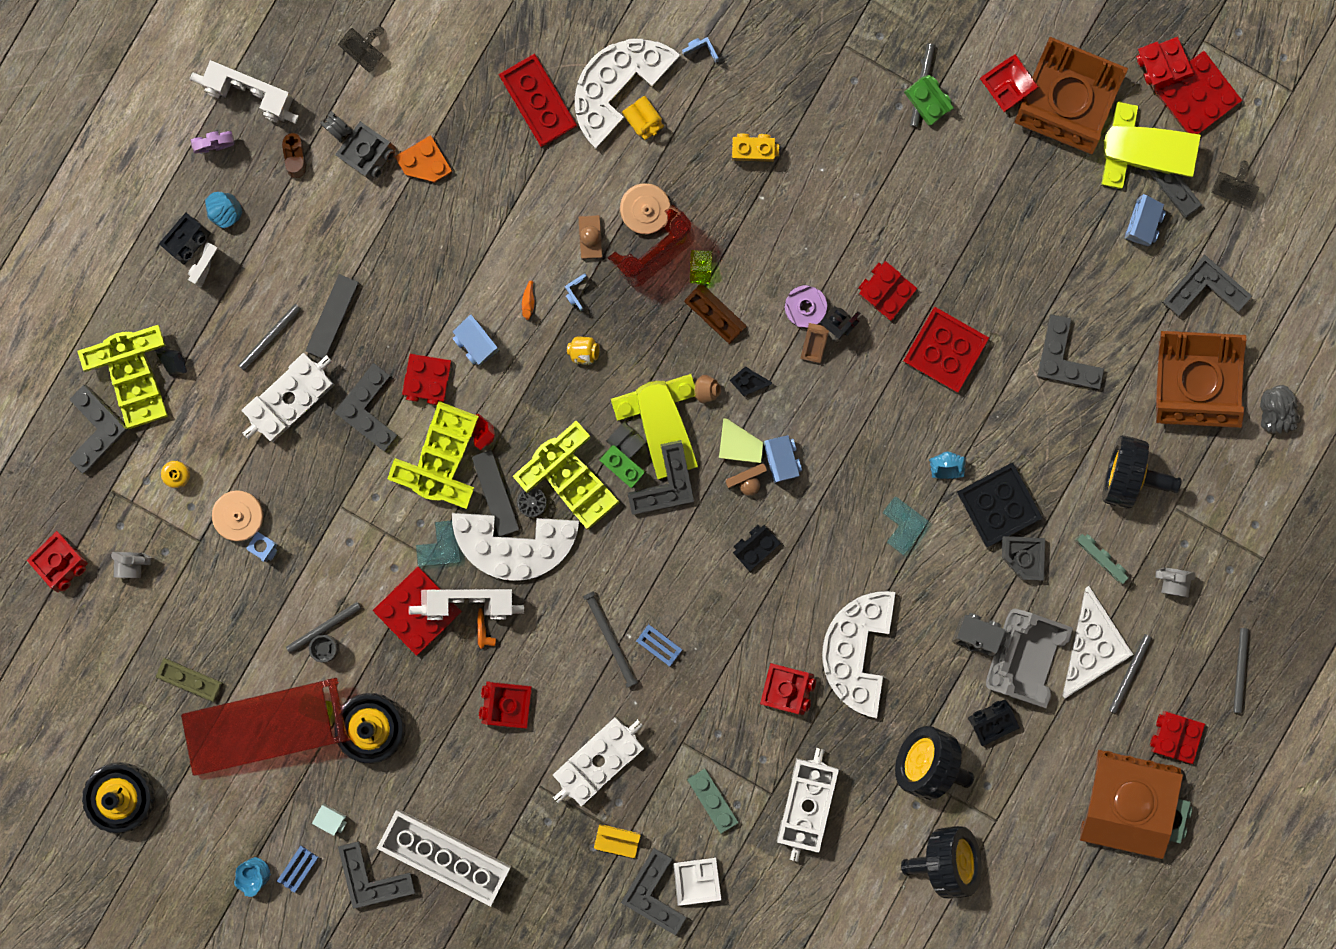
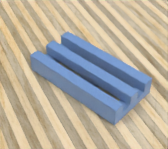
(673, 655)
(287, 884)

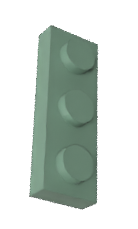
(1102, 557)
(712, 800)

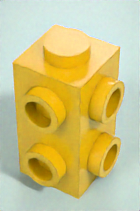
(754, 149)

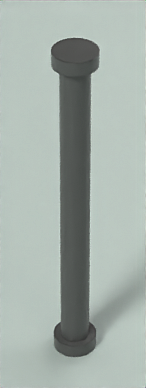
(610, 639)

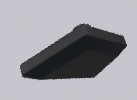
(172, 361)
(748, 381)

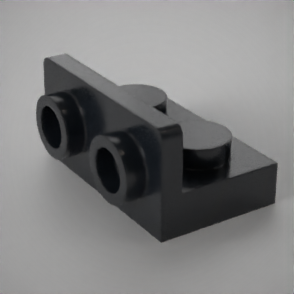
(184, 238)
(838, 322)
(755, 547)
(993, 722)

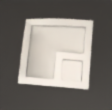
(200, 271)
(697, 881)

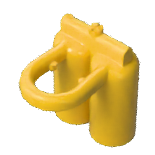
(643, 118)

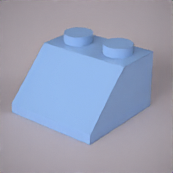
(1145, 221)
(475, 341)
(781, 458)

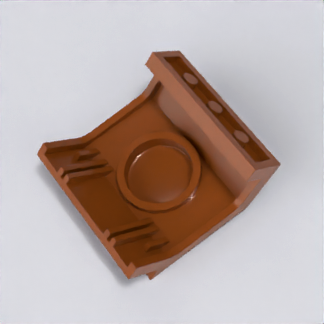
(1071, 95)
(1200, 379)
(1132, 804)

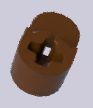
(292, 146)

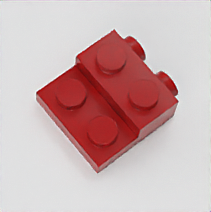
(1164, 63)
(886, 290)
(426, 379)
(57, 562)
(788, 689)
(505, 704)
(1177, 737)

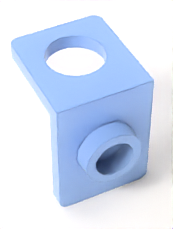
(695, 44)
(571, 298)
(270, 550)

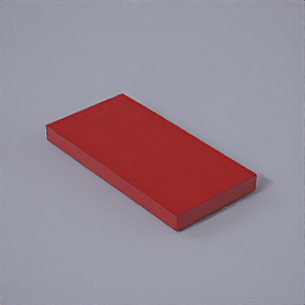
(537, 100)

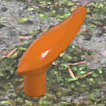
(528, 301)
(481, 632)

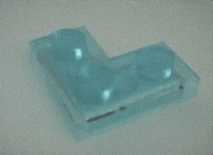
(909, 524)
(442, 552)

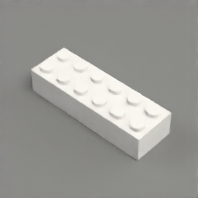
(443, 857)

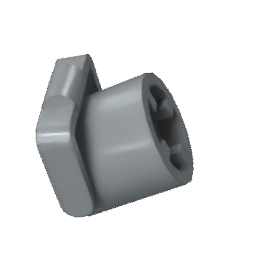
(129, 564)
(1175, 581)

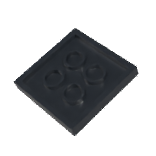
(999, 504)

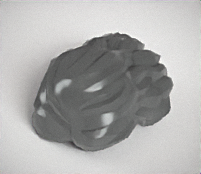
(1279, 410)

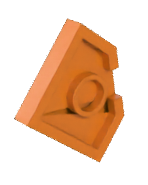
(424, 161)

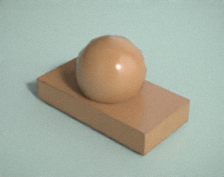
(590, 237)
(814, 343)
(748, 482)

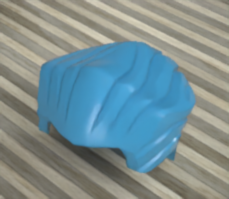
(223, 209)
(947, 466)
(252, 876)

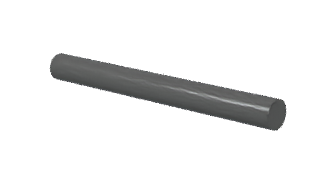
(924, 72)
(269, 337)
(323, 627)
(1241, 665)
(1130, 673)

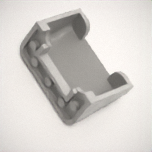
(1026, 656)

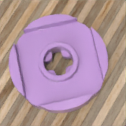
(212, 141)
(809, 295)

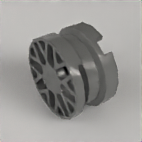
(336, 126)
(531, 503)

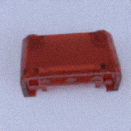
(679, 238)

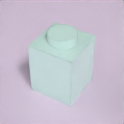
(330, 820)

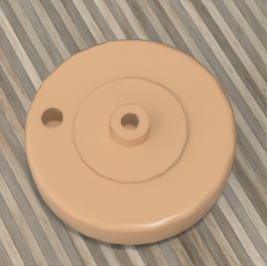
(644, 208)
(237, 516)

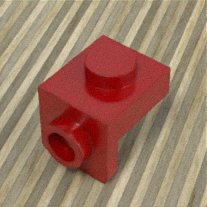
(483, 433)

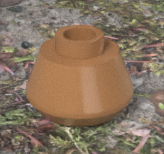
(707, 389)

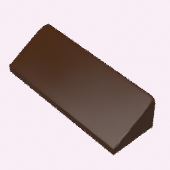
(715, 313)

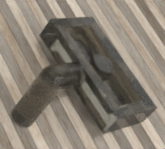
(361, 48)
(1236, 188)

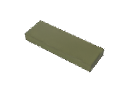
(189, 679)

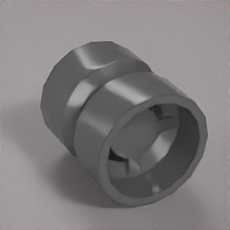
(626, 441)
(323, 648)

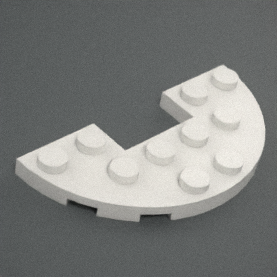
(606, 77)
(513, 557)
(846, 646)

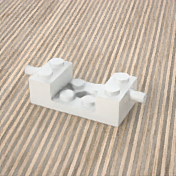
(219, 79)
(269, 411)
(496, 602)
(579, 775)
(812, 782)

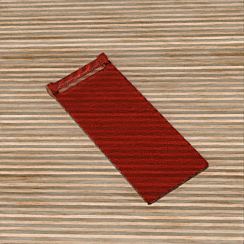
(262, 727)

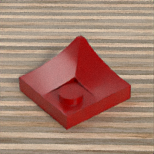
(1009, 83)

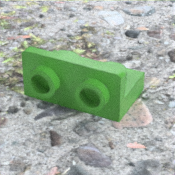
(929, 99)
(622, 466)

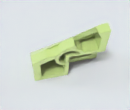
(739, 444)

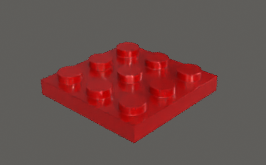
(1200, 98)
(945, 349)
(413, 629)

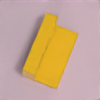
(617, 841)

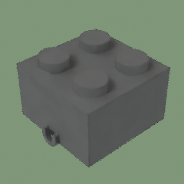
(980, 634)

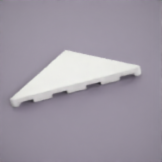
(1095, 645)

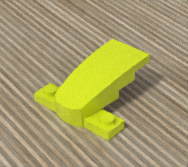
(1145, 148)
(130, 373)
(659, 416)
(440, 458)
(569, 476)

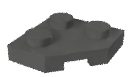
(1025, 556)

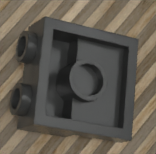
(366, 151)

